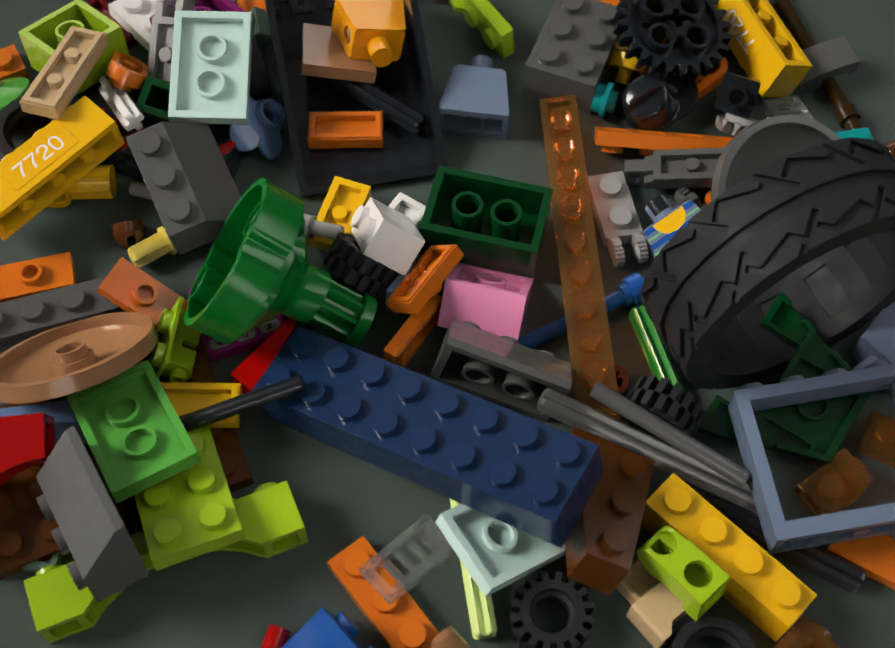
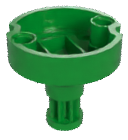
(263, 271)

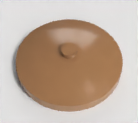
(74, 356)

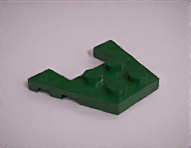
(804, 429)

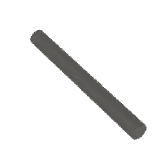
(669, 434)

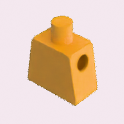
(370, 29)

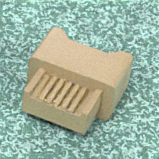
(653, 605)

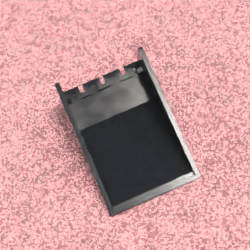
(409, 79)

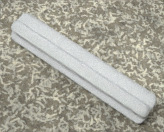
(121, 105)

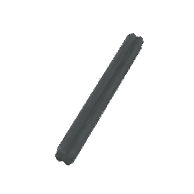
(665, 455)

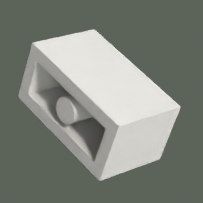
(386, 235)

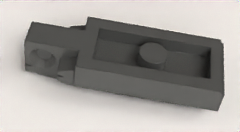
(673, 168)

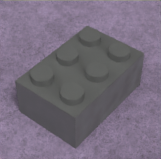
(572, 52)

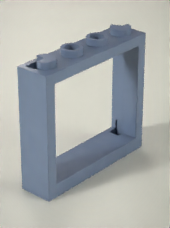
(793, 390)

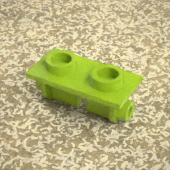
(169, 355)

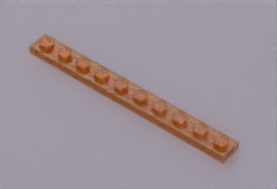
(577, 252)

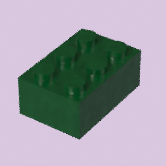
(489, 218)

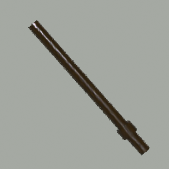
(845, 112)

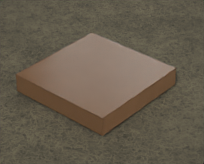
(326, 58)

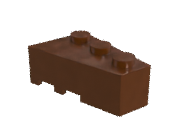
(607, 530)

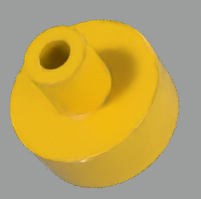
(625, 66)

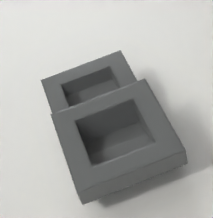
(828, 60)

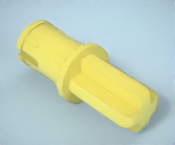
(151, 248)

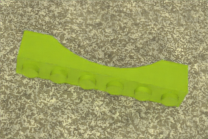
(269, 525)

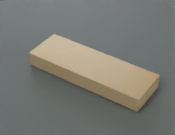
(64, 72)

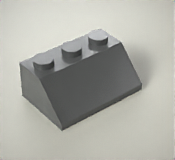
(185, 180)
(499, 368)
(87, 521)

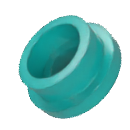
(605, 99)

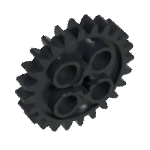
(673, 36)

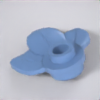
(263, 128)

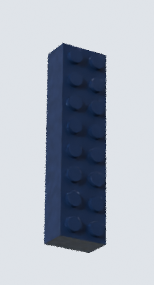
(436, 435)

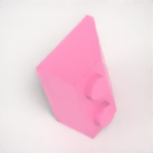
(486, 298)

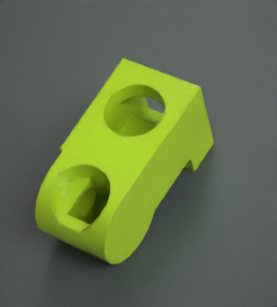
(684, 570)

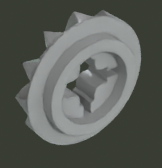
(733, 123)

